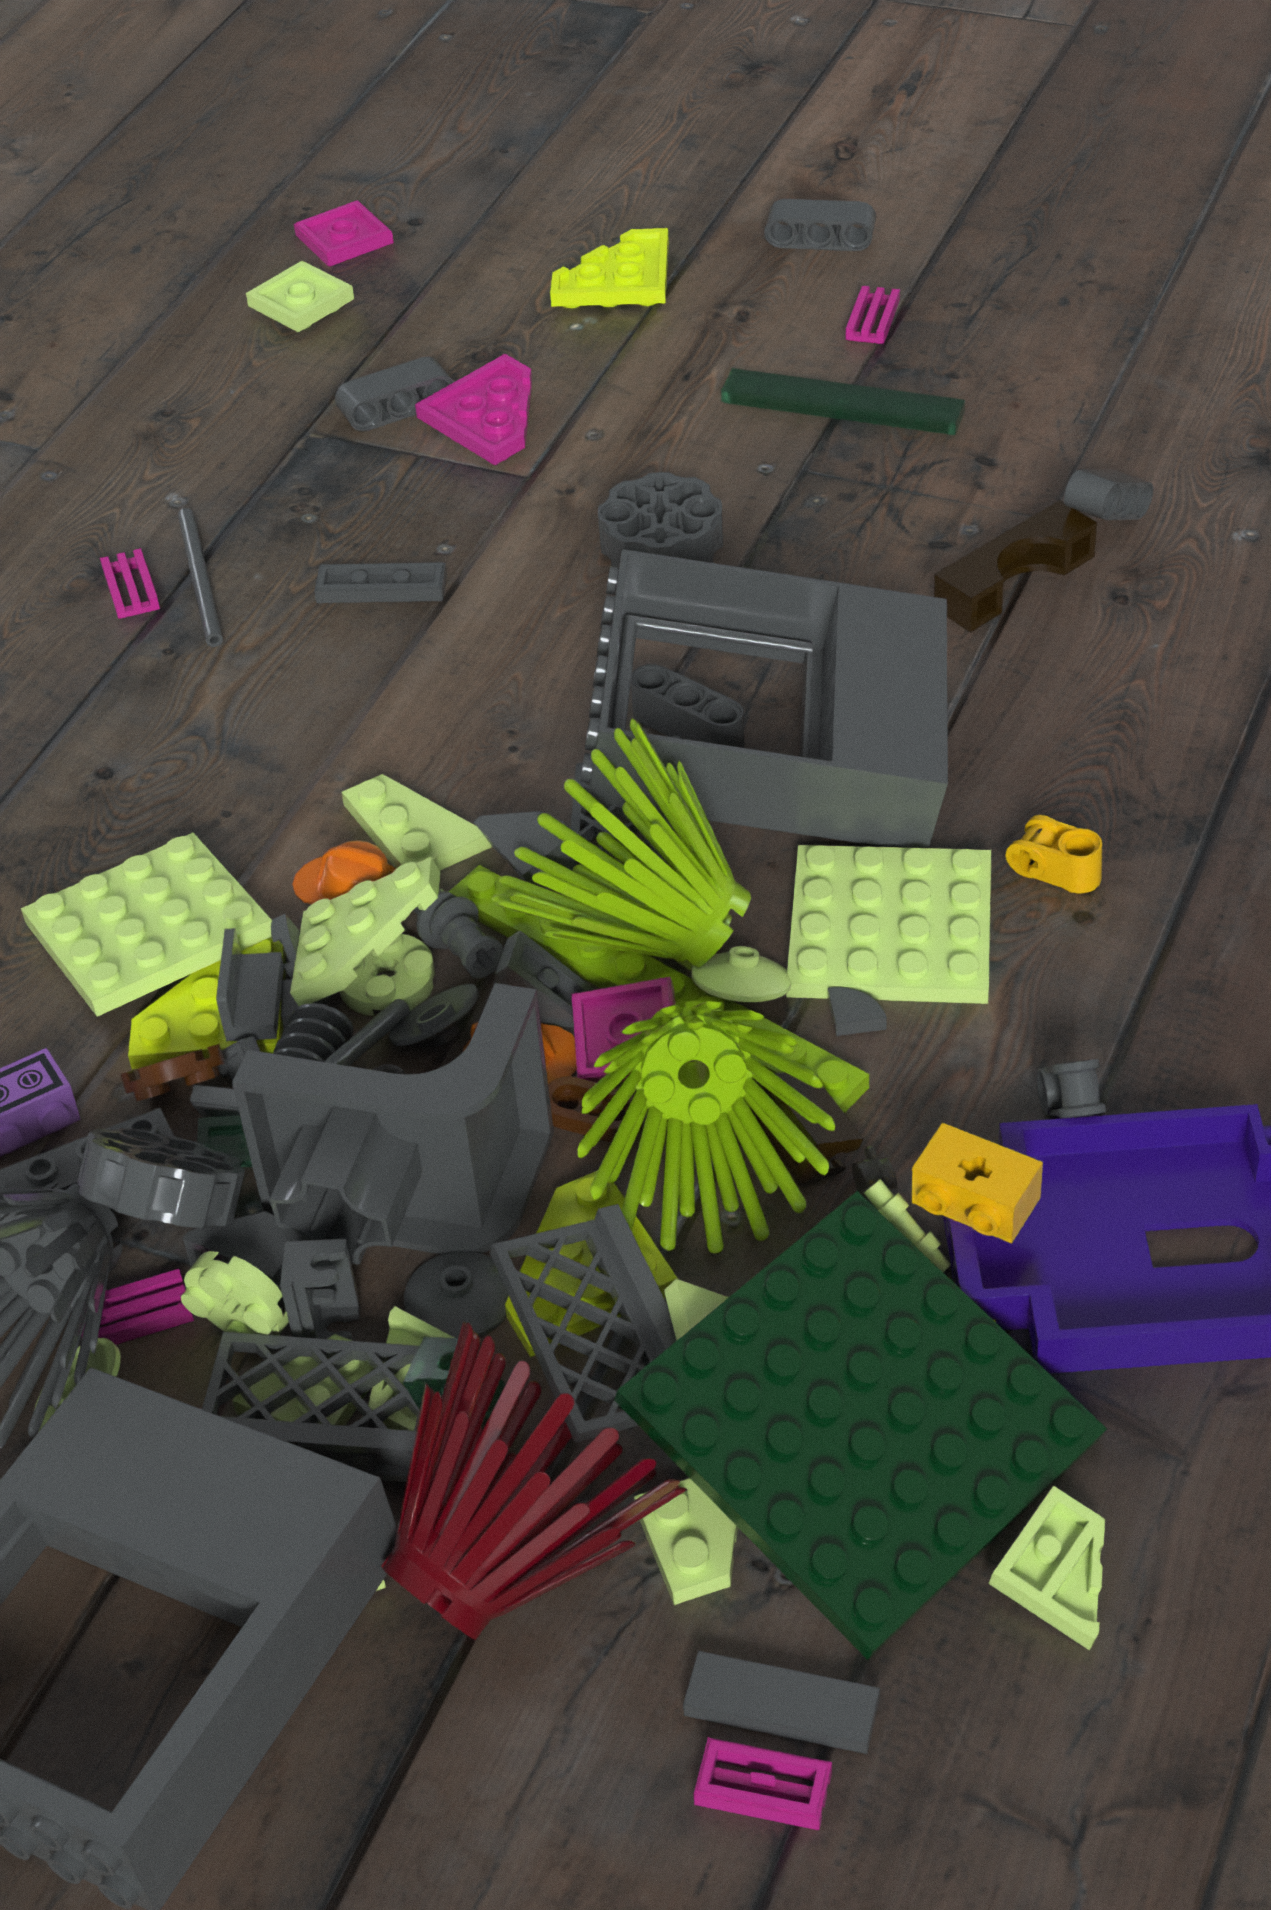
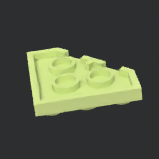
(349, 927)

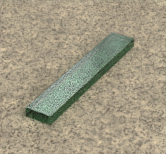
(843, 401)

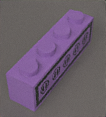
(33, 1101)

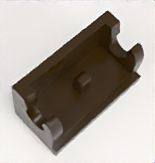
(829, 1143)

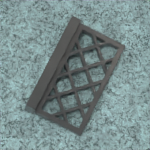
(621, 1274)
(362, 1445)

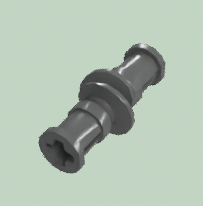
(453, 925)

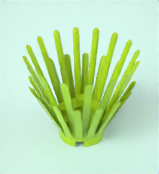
(644, 902)
(699, 1110)

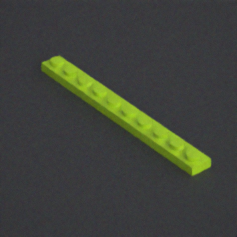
(616, 967)

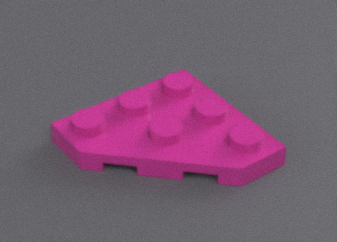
(484, 409)

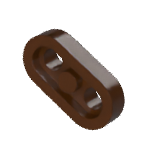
(567, 1094)

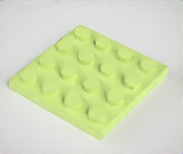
(145, 922)
(891, 923)

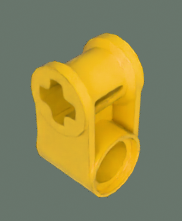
(1061, 854)

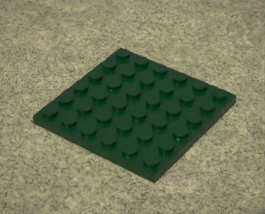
(860, 1421)

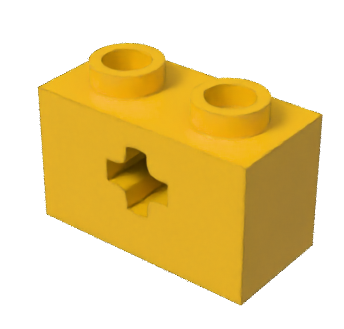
(976, 1182)

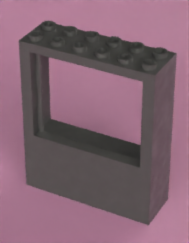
(870, 697)
(221, 1525)

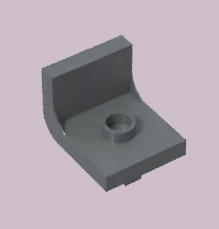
(405, 1157)

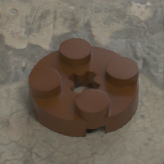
(156, 1077)

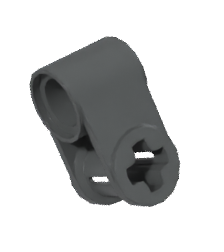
(1070, 1089)

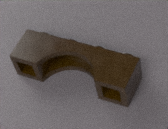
(1049, 541)

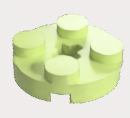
(412, 979)
(234, 1296)

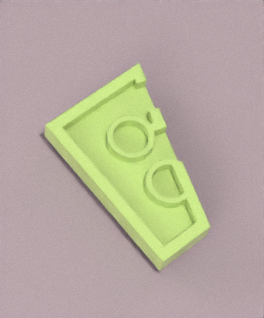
(410, 825)

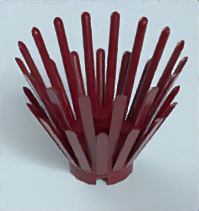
(477, 1518)

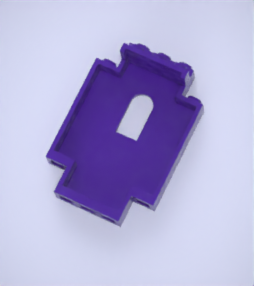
(1083, 1256)

